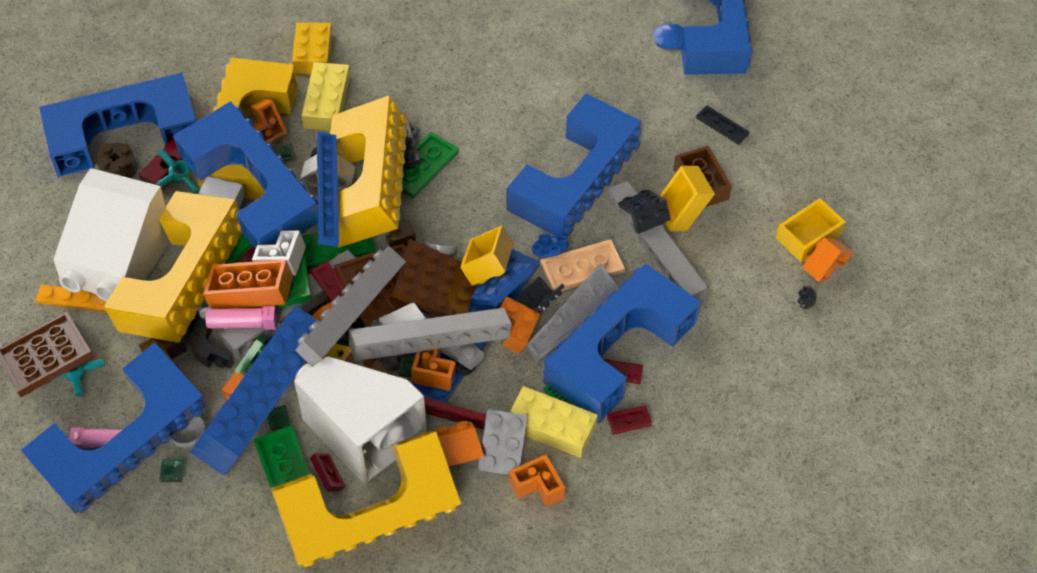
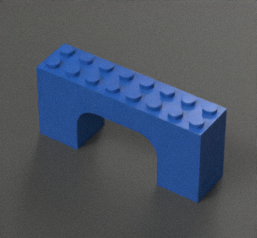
(719, 47)
(76, 121)
(231, 139)
(560, 202)
(641, 302)
(254, 395)
(84, 474)

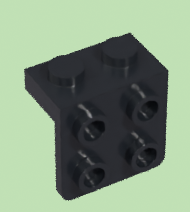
(646, 210)
(539, 295)

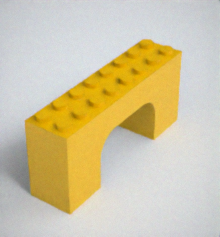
(245, 85)
(377, 136)
(168, 305)
(423, 493)

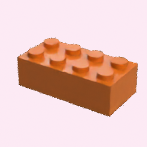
(248, 284)

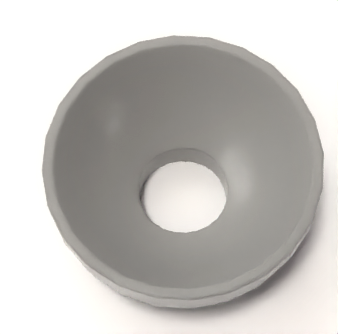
(441, 247)
(196, 425)

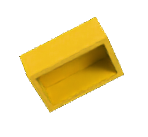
(311, 45)
(686, 197)
(807, 227)
(487, 255)

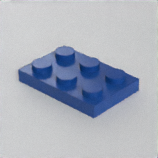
(500, 287)

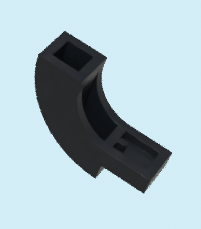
(202, 349)

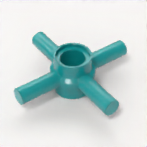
(173, 175)
(78, 374)

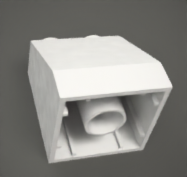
(110, 234)
(359, 412)

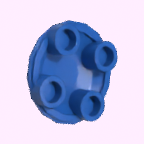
(669, 36)
(550, 245)

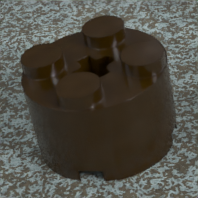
(117, 159)

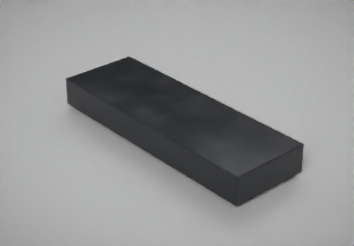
(722, 124)

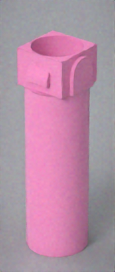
(242, 318)
(91, 438)

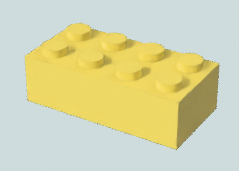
(325, 95)
(555, 421)

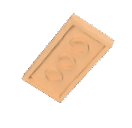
(576, 265)

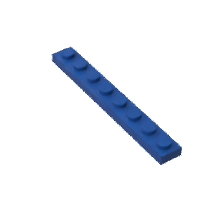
(327, 189)

